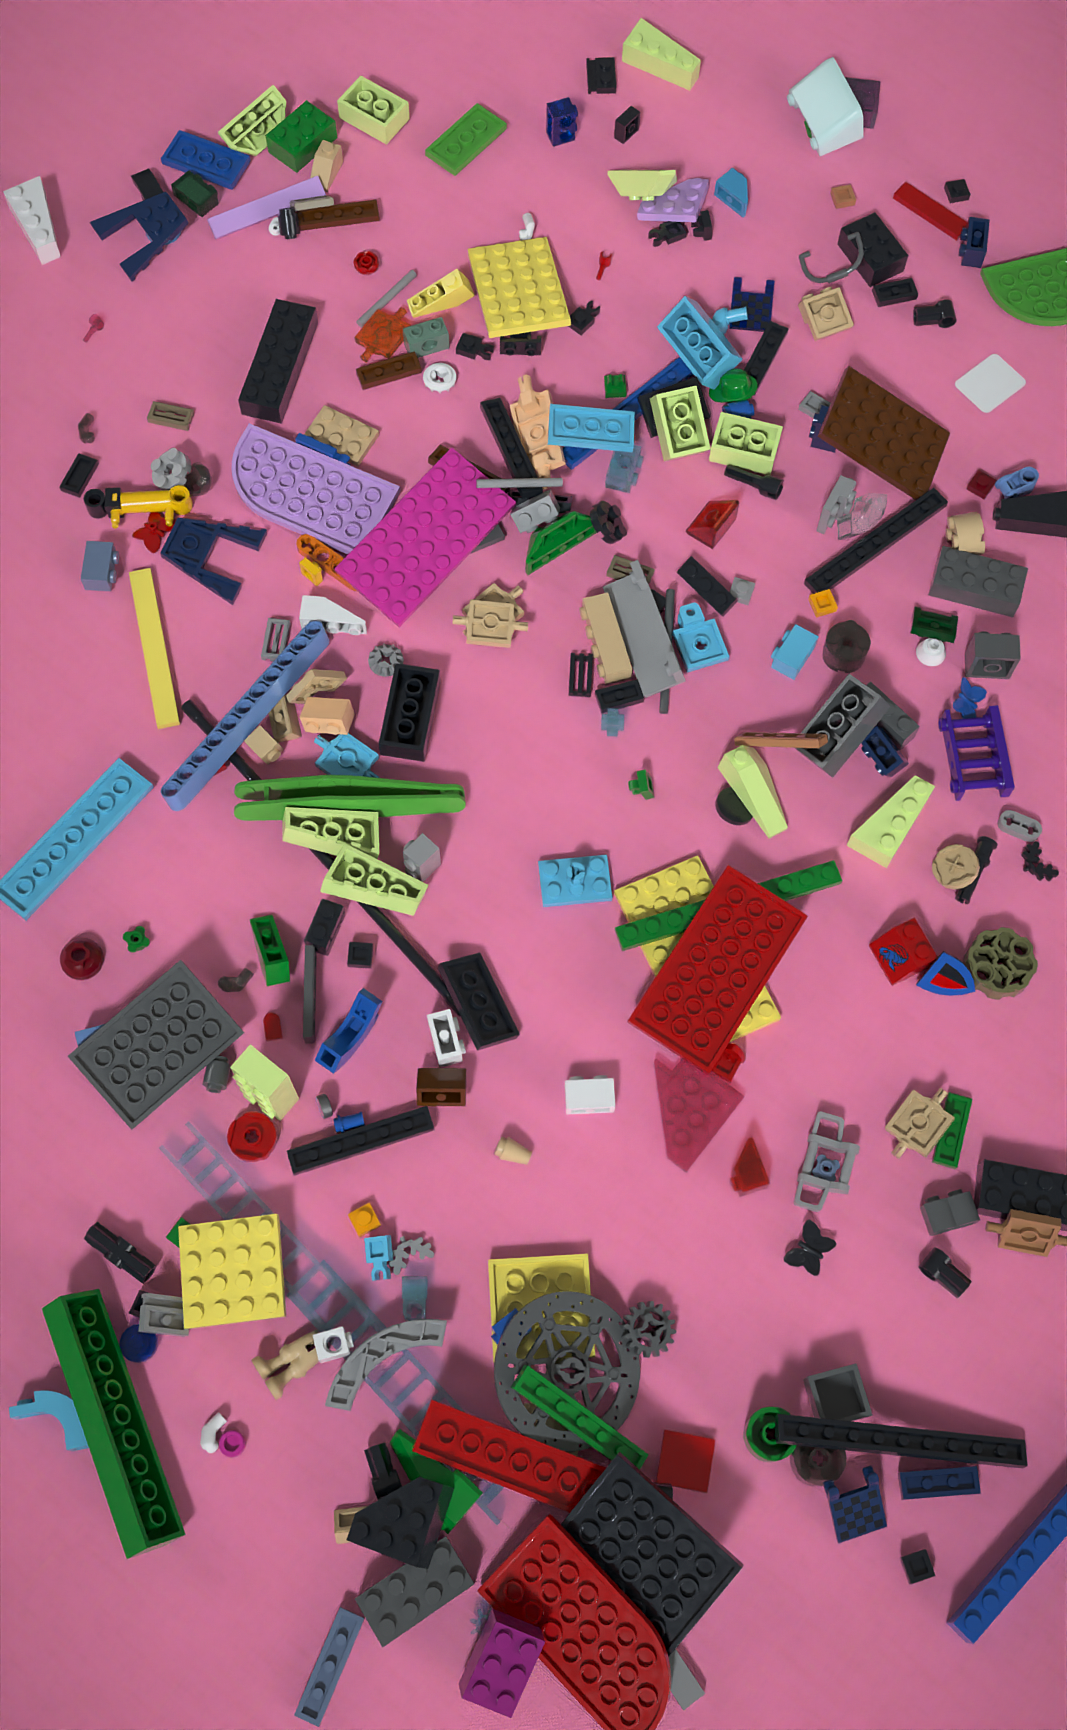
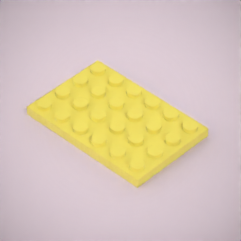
(518, 287)

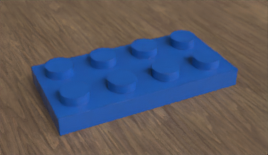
(205, 158)

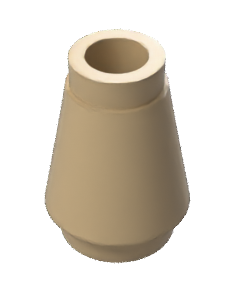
(512, 1151)

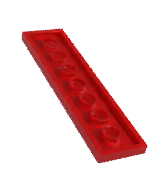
(504, 1457)

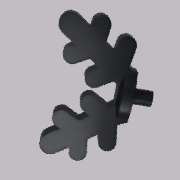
(1030, 857)

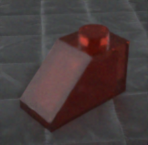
(749, 1171)

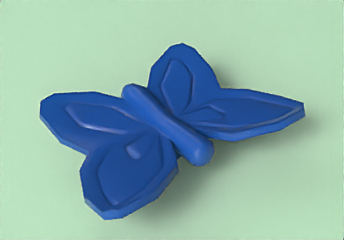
(969, 695)

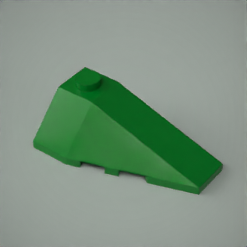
(417, 1465)

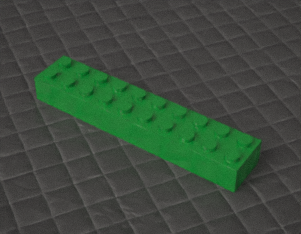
(113, 1423)

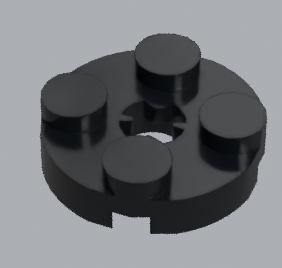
(608, 521)

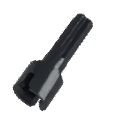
(768, 485)

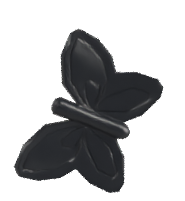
(812, 1249)

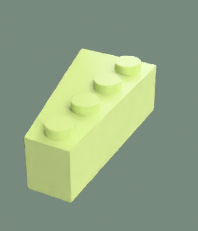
(330, 829)

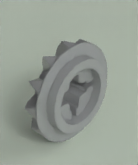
(383, 668)

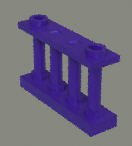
(995, 740)

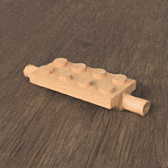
(531, 422)

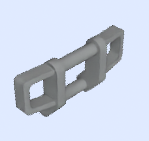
(837, 1145)

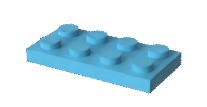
(591, 428)

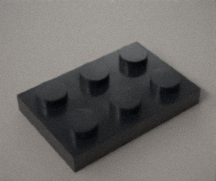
(645, 404)

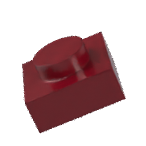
(981, 484)

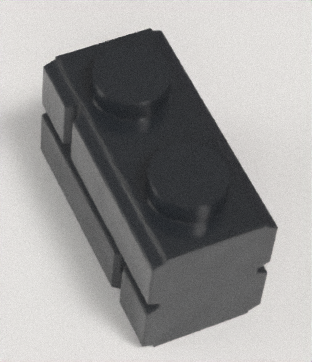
(325, 926)

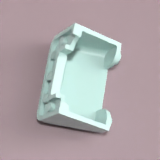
(828, 107)

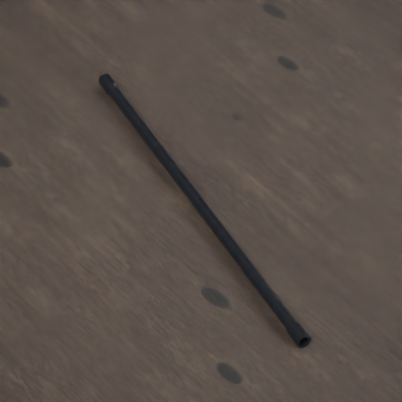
(326, 859)

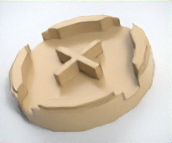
(955, 866)

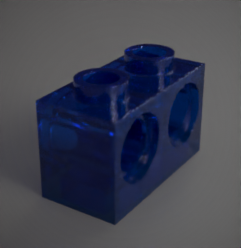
(561, 121)

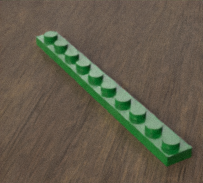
(678, 919)

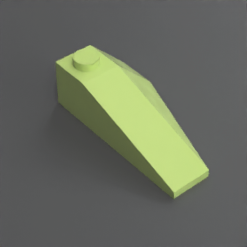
(753, 785)

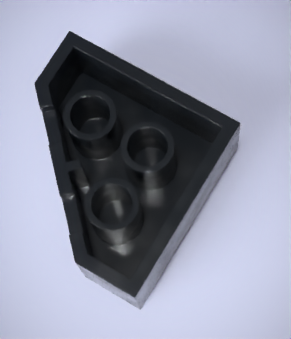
(404, 1522)

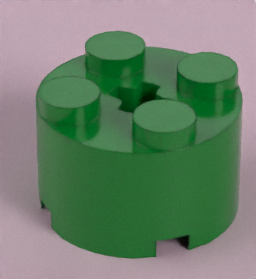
(755, 1436)

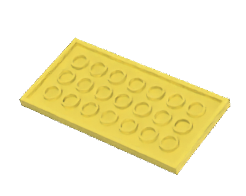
(673, 889)

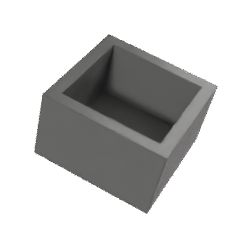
(838, 1394)

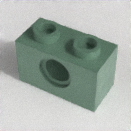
(426, 337)

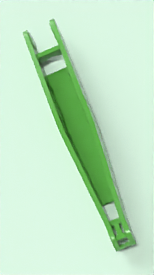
(347, 793)

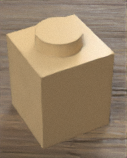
(264, 745)

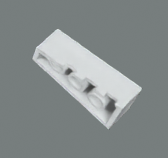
(32, 213)

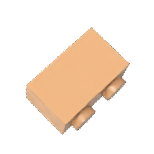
(327, 715)

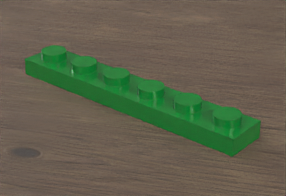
(576, 1417)

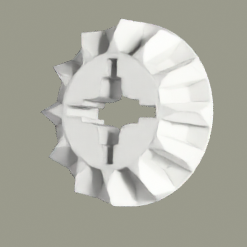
(443, 371)

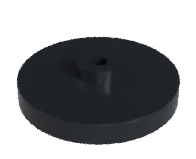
(732, 808)

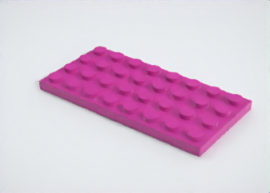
(424, 537)

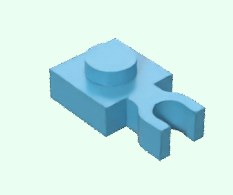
(378, 1252)

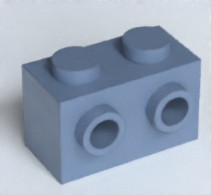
(99, 566)

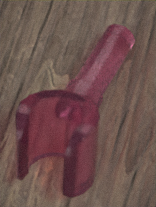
(97, 324)

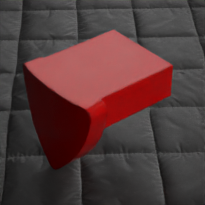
(729, 1062)

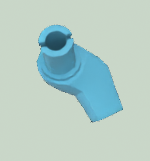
(724, 317)

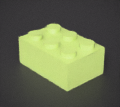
(373, 109)
(680, 423)
(745, 443)

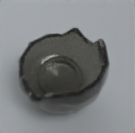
(198, 480)

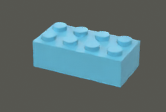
(699, 342)

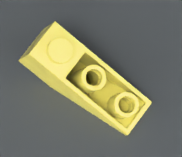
(443, 294)

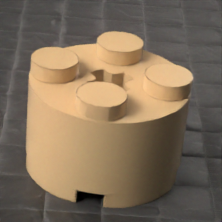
(966, 532)

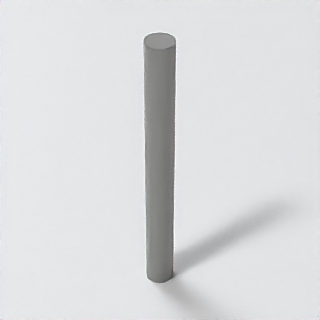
(387, 297)
(524, 482)

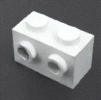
(445, 1039)

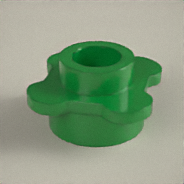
(142, 942)

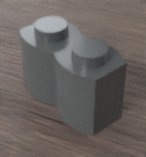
(949, 1213)

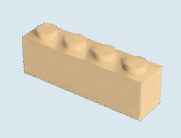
(606, 638)

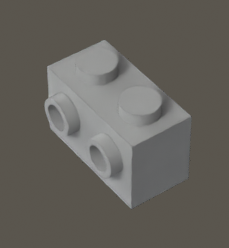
(535, 511)
(421, 857)

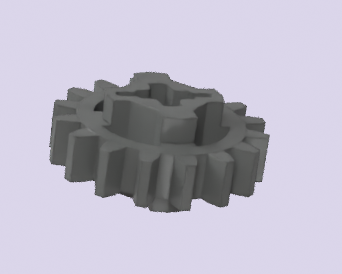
(652, 1338)

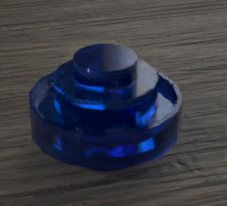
(137, 1345)

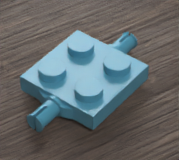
(346, 757)

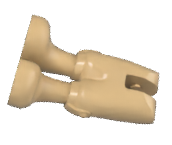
(292, 1353)

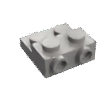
(838, 503)

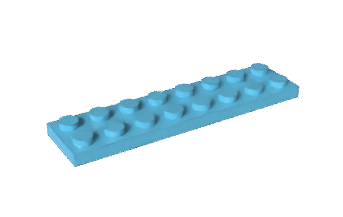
(72, 838)

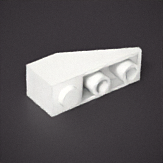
(331, 615)

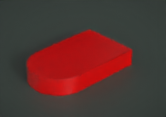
(272, 1027)

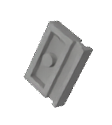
(162, 1315)

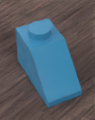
(733, 191)

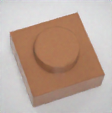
(843, 196)

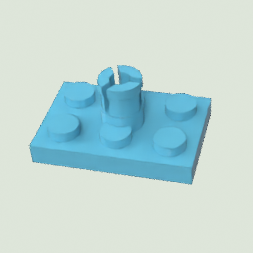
(575, 880)

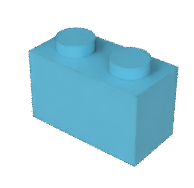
(794, 651)

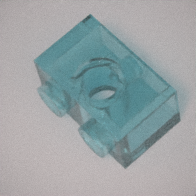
(623, 478)

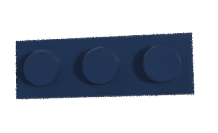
(939, 1483)

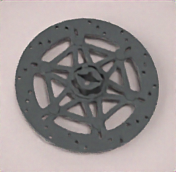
(578, 1362)

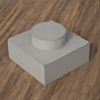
(742, 590)

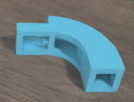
(59, 1406)

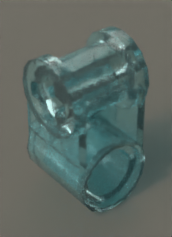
(414, 1296)

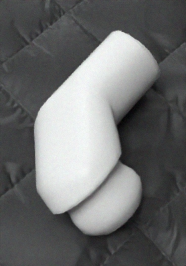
(529, 227)
(208, 1433)

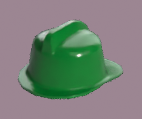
(734, 386)

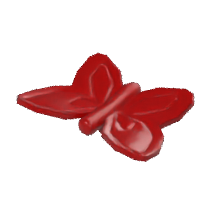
(152, 530)

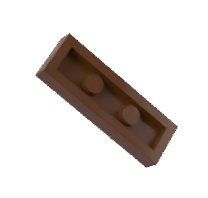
(388, 370)

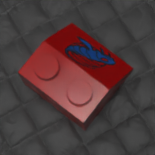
(903, 951)

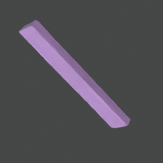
(263, 208)

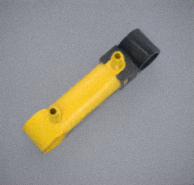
(117, 503)

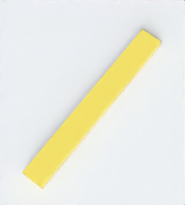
(154, 648)

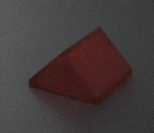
(713, 521)

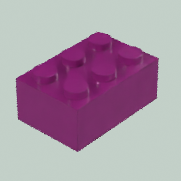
(501, 1663)

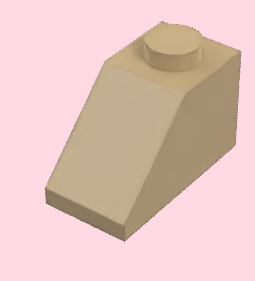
(327, 163)

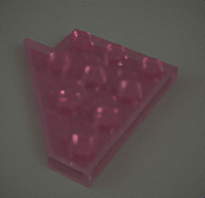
(691, 1109)

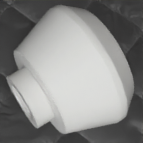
(931, 652)

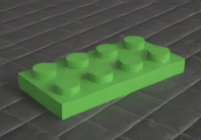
(465, 139)

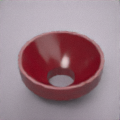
(88, 966)

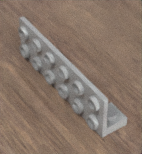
(644, 633)

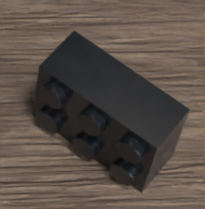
(882, 252)

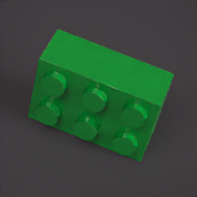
(300, 135)

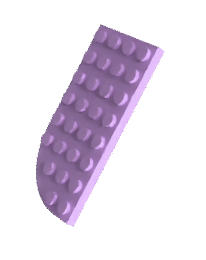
(308, 489)

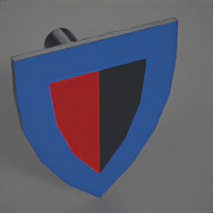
(947, 977)

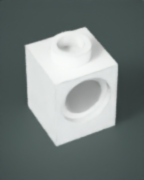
(321, 1343)

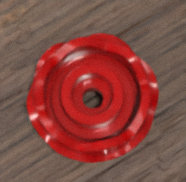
(363, 258)

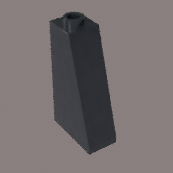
(1034, 514)

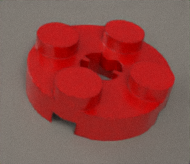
(240, 1144)

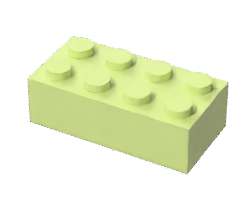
(264, 1083)

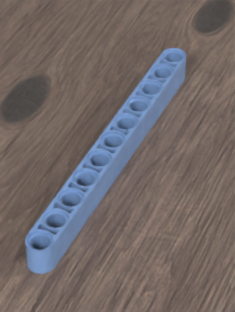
(244, 716)

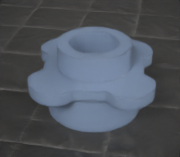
(823, 1162)

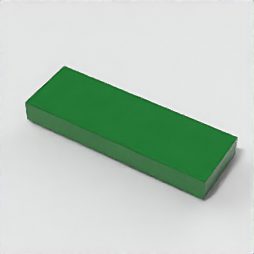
(949, 1146)

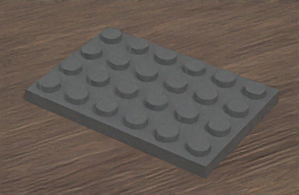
(156, 1044)

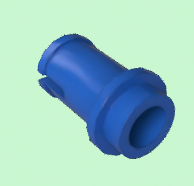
(348, 1122)

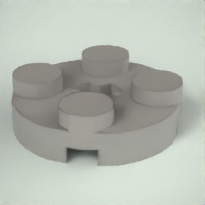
(170, 460)

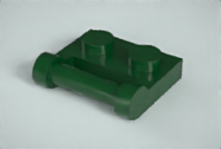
(934, 625)

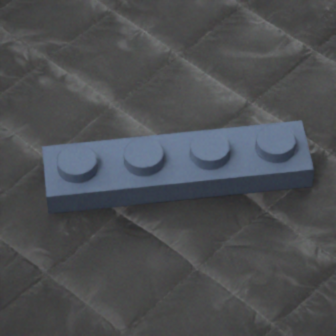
(329, 1667)

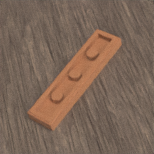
(791, 740)

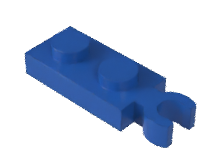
(320, 447)

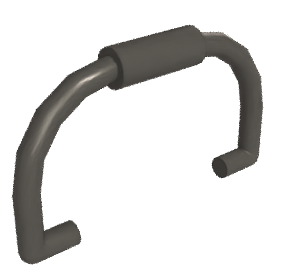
(839, 274)

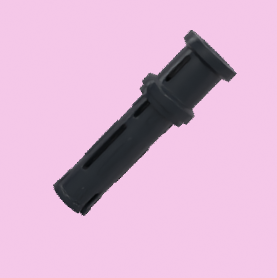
(983, 852)

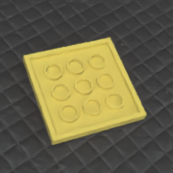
(232, 1271)
(521, 1280)

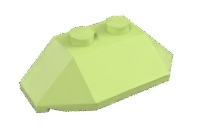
(249, 127)
(642, 182)

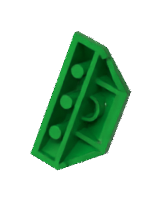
(557, 538)

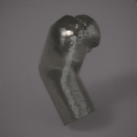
(83, 429)
(235, 984)

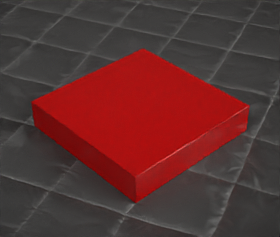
(685, 1461)

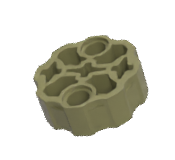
(1014, 966)

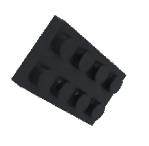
(478, 1001)

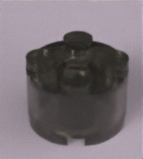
(846, 647)
(807, 1470)

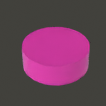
(232, 1443)

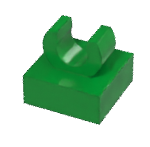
(615, 386)
(643, 785)

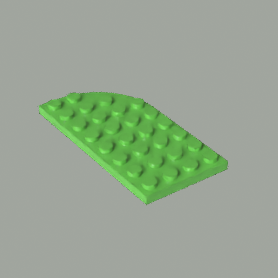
(1031, 288)

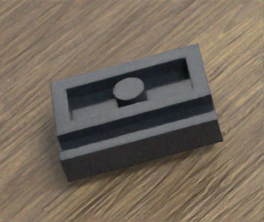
(601, 75)

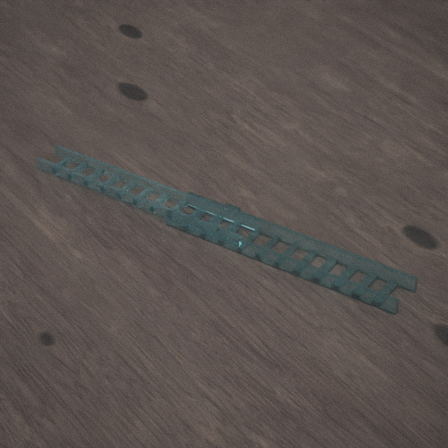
(337, 1283)

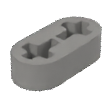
(1019, 826)

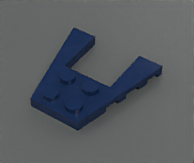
(157, 217)
(192, 543)

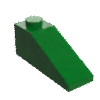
(270, 950)

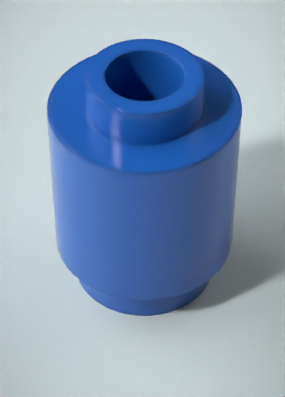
(739, 408)

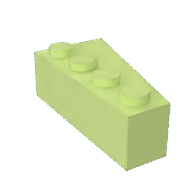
(660, 56)
(889, 825)
(372, 882)

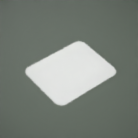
(990, 383)

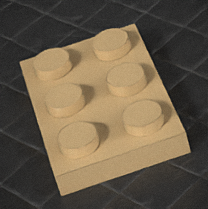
(343, 433)

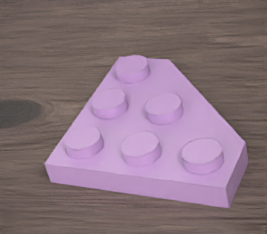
(677, 204)

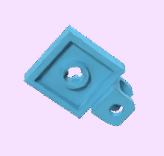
(693, 630)

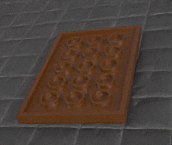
(884, 434)

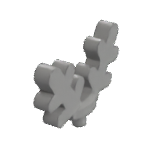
(415, 1245)

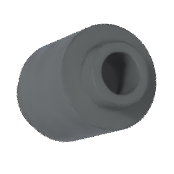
(217, 1074)

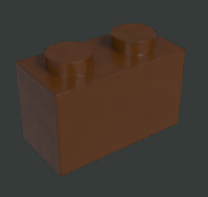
(441, 1087)

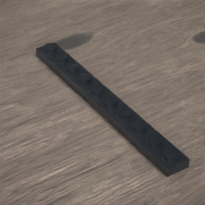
(900, 1441)

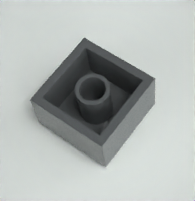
(992, 655)

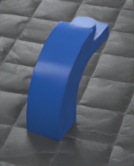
(351, 1033)

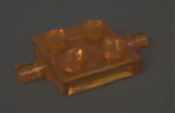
(382, 334)

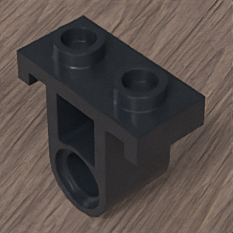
(520, 345)

